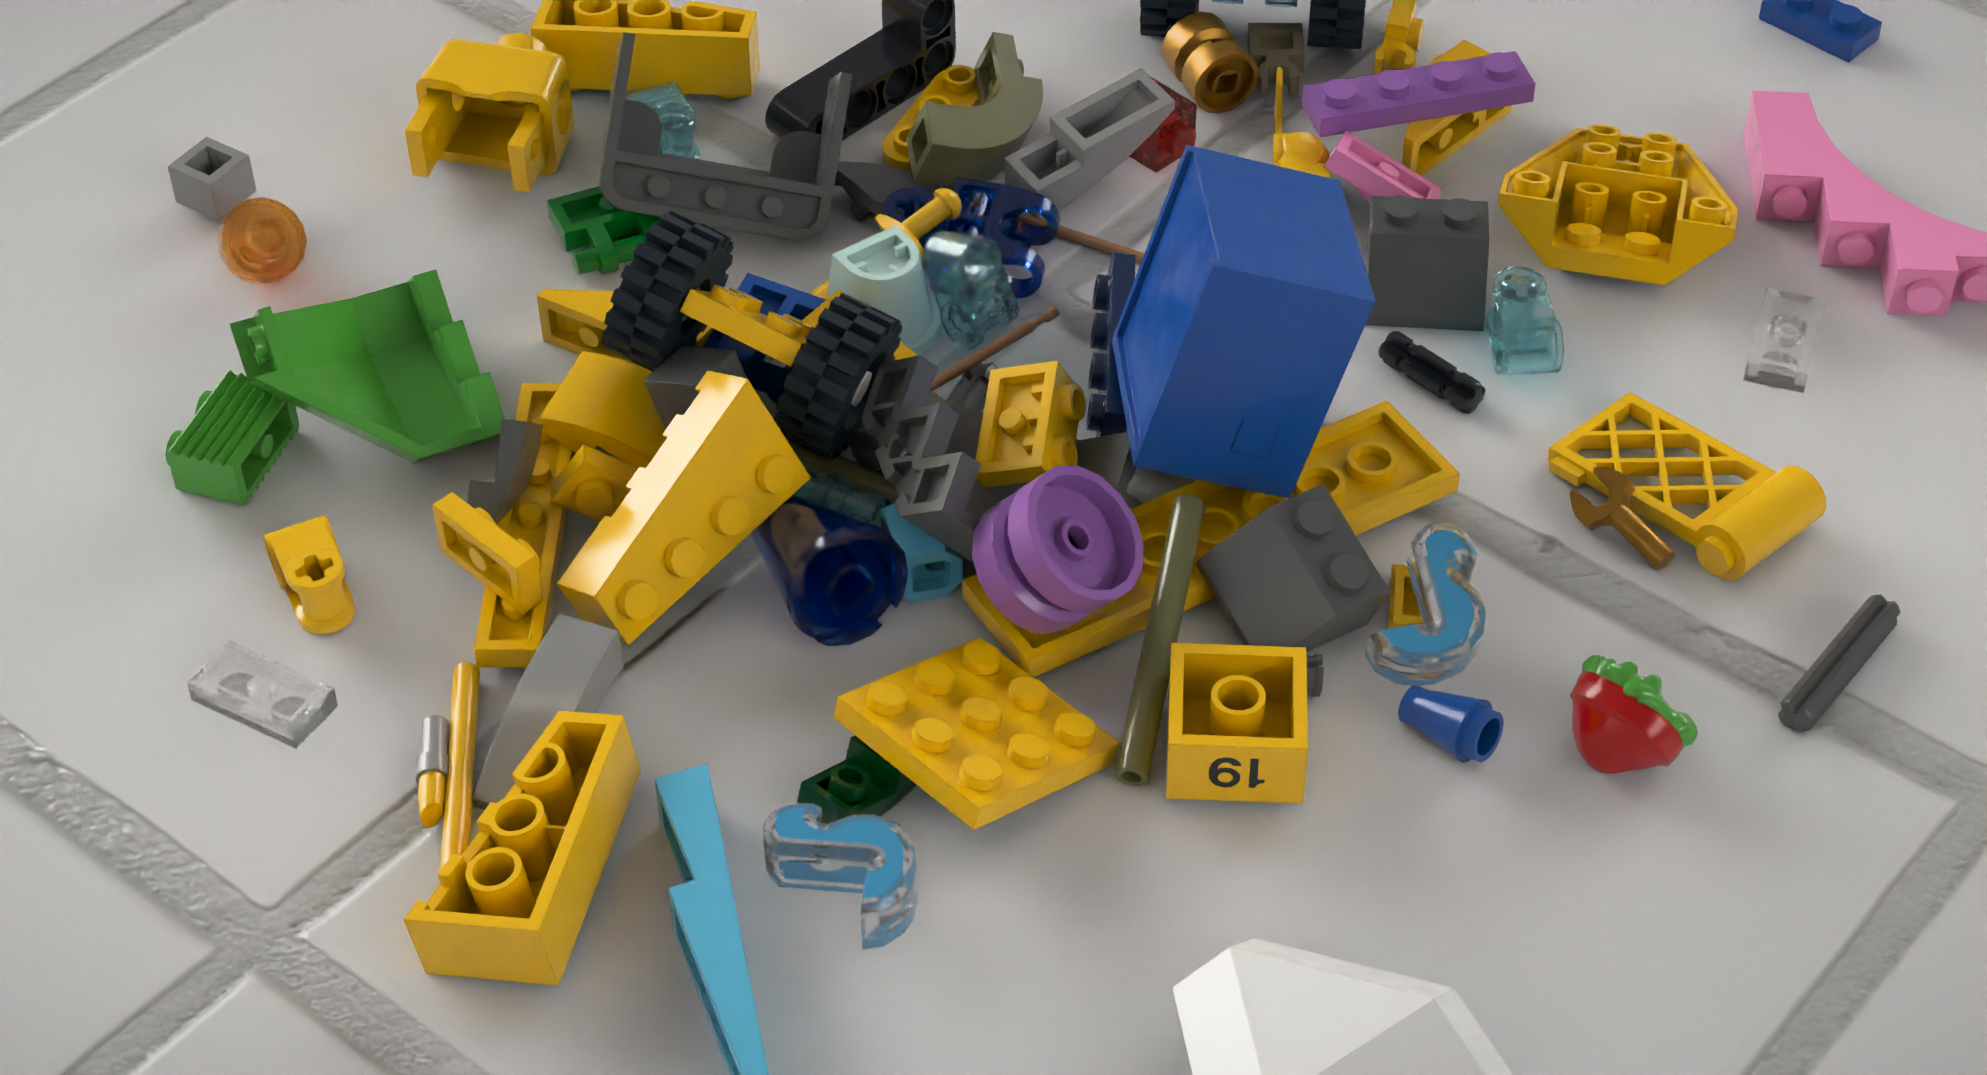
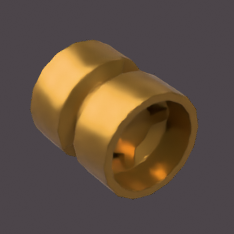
(1210, 62)

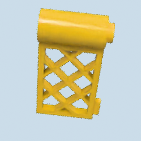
(1740, 520)

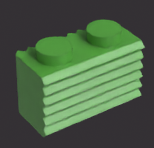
(231, 440)

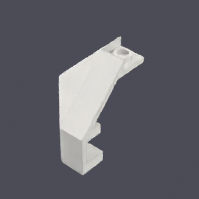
(1313, 1014)

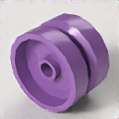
(1057, 550)

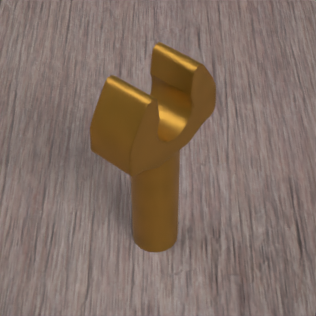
(1621, 517)

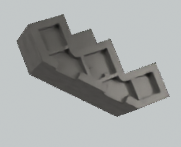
(932, 451)

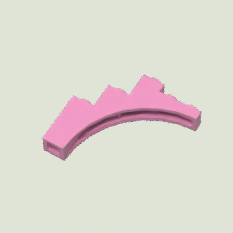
(1856, 221)

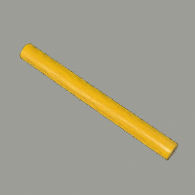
(461, 760)

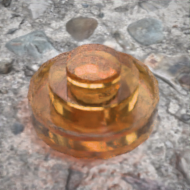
(261, 241)

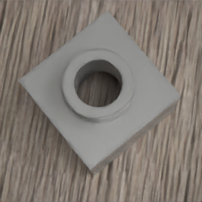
(212, 178)

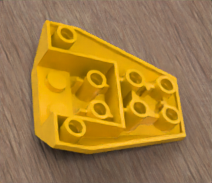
(1619, 205)

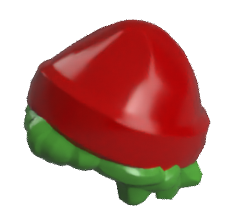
(1624, 720)

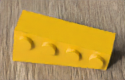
(697, 45)
(686, 510)
(533, 867)

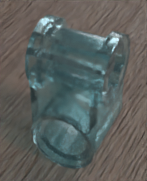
(676, 117)
(969, 283)
(1523, 324)

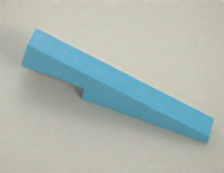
(707, 917)

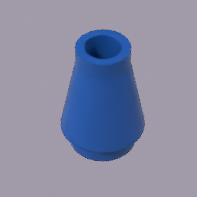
(1454, 722)

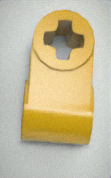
(312, 574)

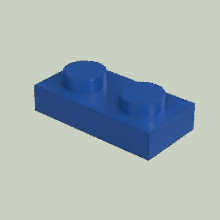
(1824, 24)

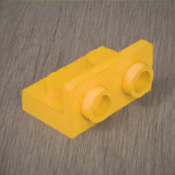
(1028, 423)

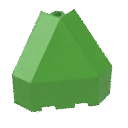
(377, 368)

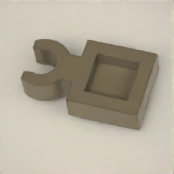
(1274, 47)

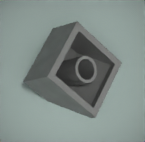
(1428, 262)
(1294, 575)

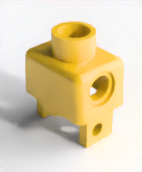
(493, 109)

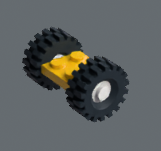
(679, 290)

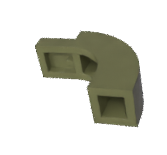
(976, 139)

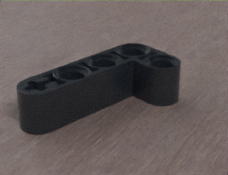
(885, 69)

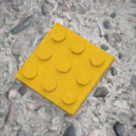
(976, 732)

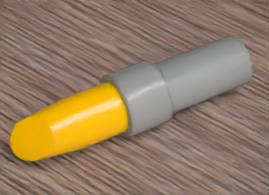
(432, 769)

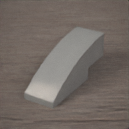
(1090, 139)
(565, 674)

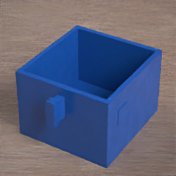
(1240, 322)

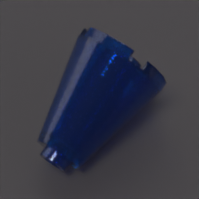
(831, 570)

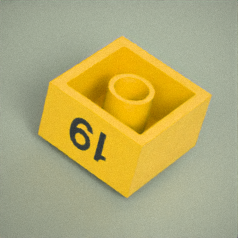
(1237, 723)

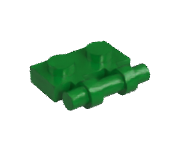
(589, 221)

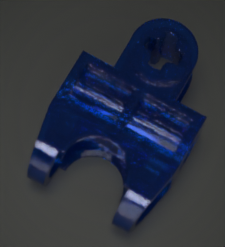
(994, 218)

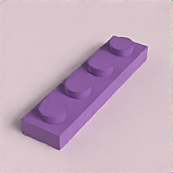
(1418, 93)

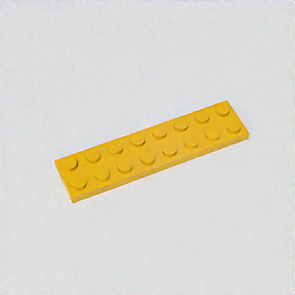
(1369, 464)

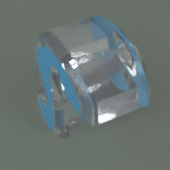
(1448, 608)
(847, 856)

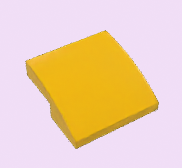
(605, 406)

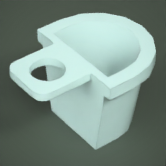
(891, 278)

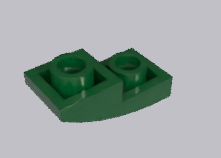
(857, 785)

